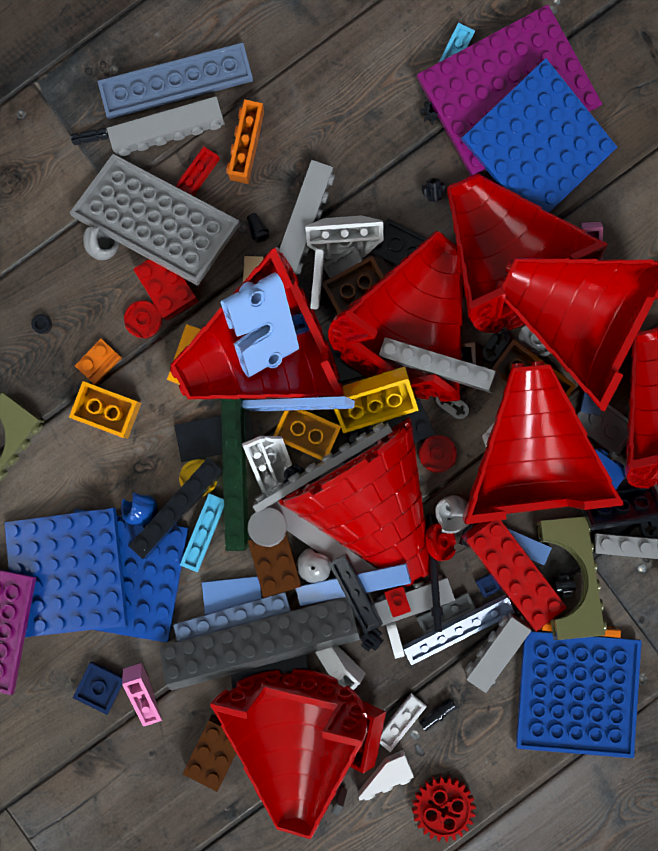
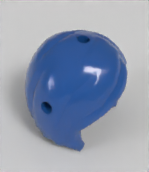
(140, 510)

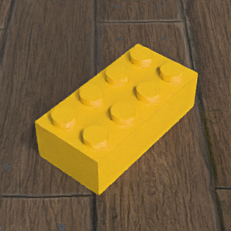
(377, 400)

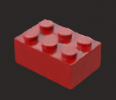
(166, 289)

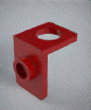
(397, 601)

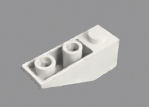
(341, 666)
(391, 772)

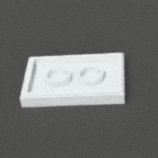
(317, 278)

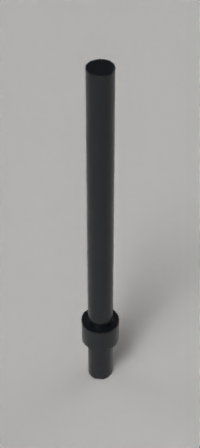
(436, 610)

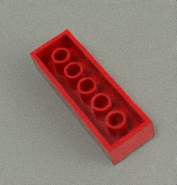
(514, 572)

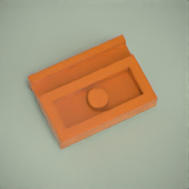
(98, 361)

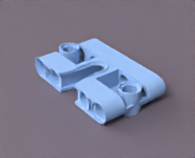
(266, 321)

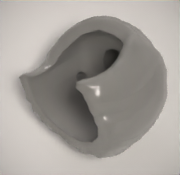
(99, 245)
(450, 513)
(319, 561)

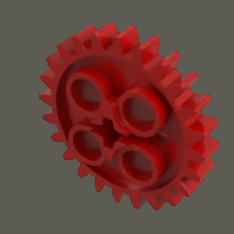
(435, 823)

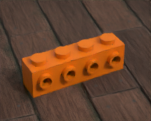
(246, 141)

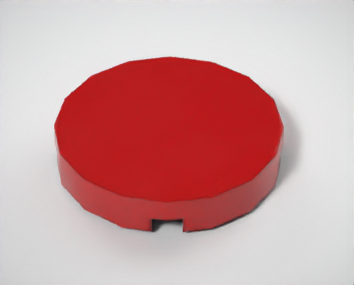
(142, 319)
(437, 453)
(440, 544)

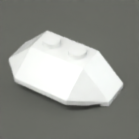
(342, 233)
(268, 460)

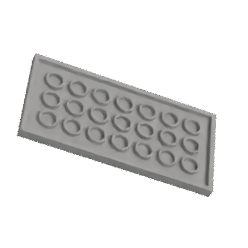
(155, 219)

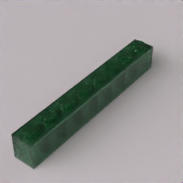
(234, 475)

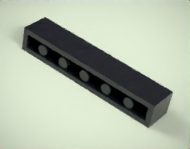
(176, 508)

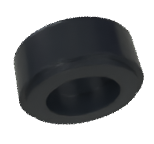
(41, 324)

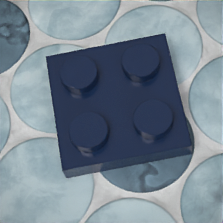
(98, 688)

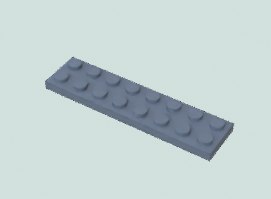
(175, 81)

